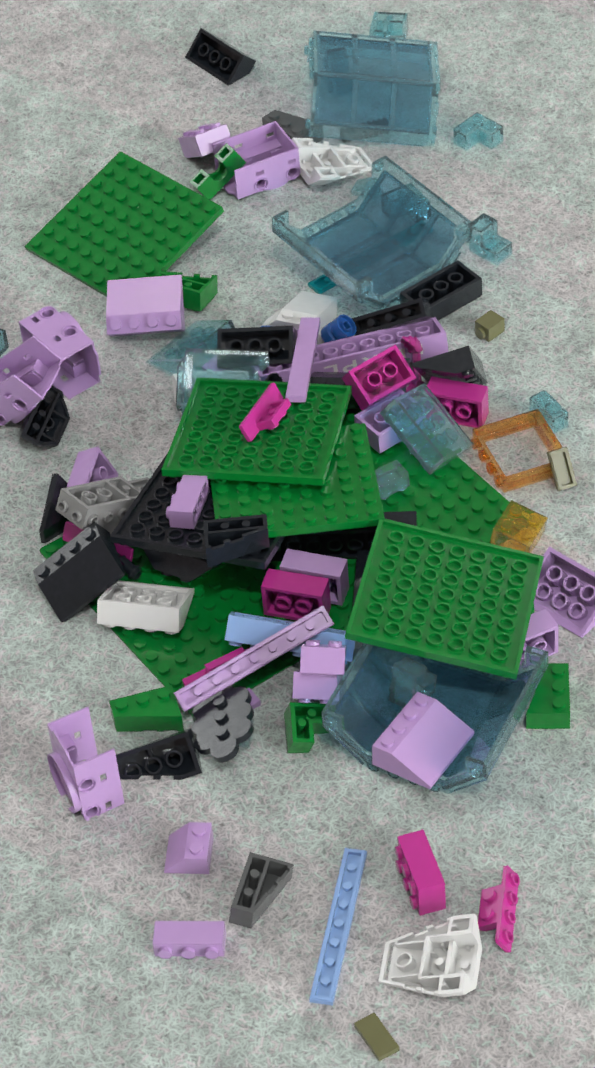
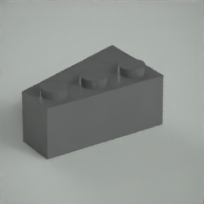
(291, 124)
(258, 887)

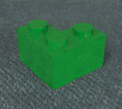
(301, 724)

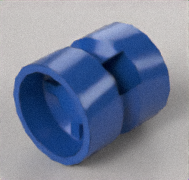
(339, 328)

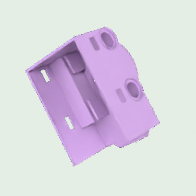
(268, 160)
(67, 340)
(27, 379)
(78, 777)

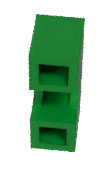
(211, 183)

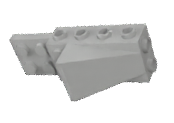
(99, 501)

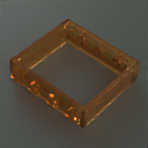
(508, 426)

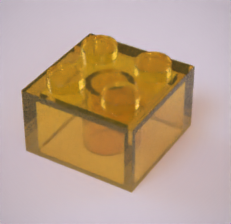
(519, 528)

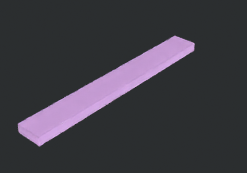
(303, 360)
(253, 658)

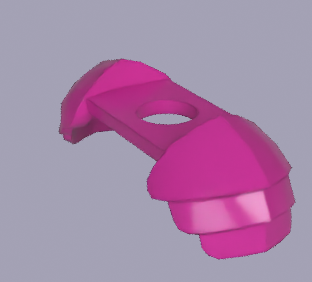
(413, 346)

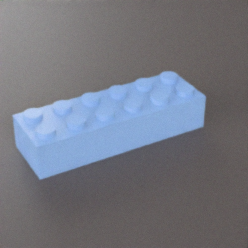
(253, 629)

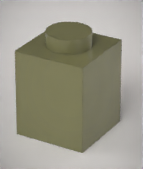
(489, 326)

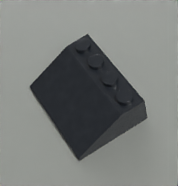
(454, 365)
(79, 571)

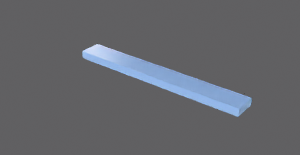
(338, 927)

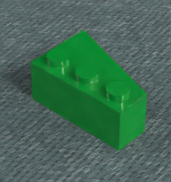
(196, 290)
(551, 700)
(147, 711)

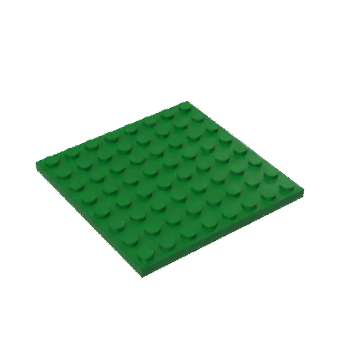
(124, 225)
(292, 453)
(344, 501)
(445, 598)

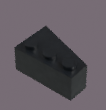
(234, 537)

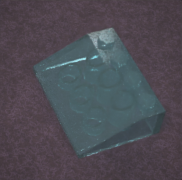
(200, 337)
(426, 428)

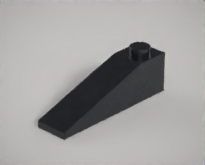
(166, 756)

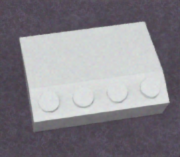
(144, 606)

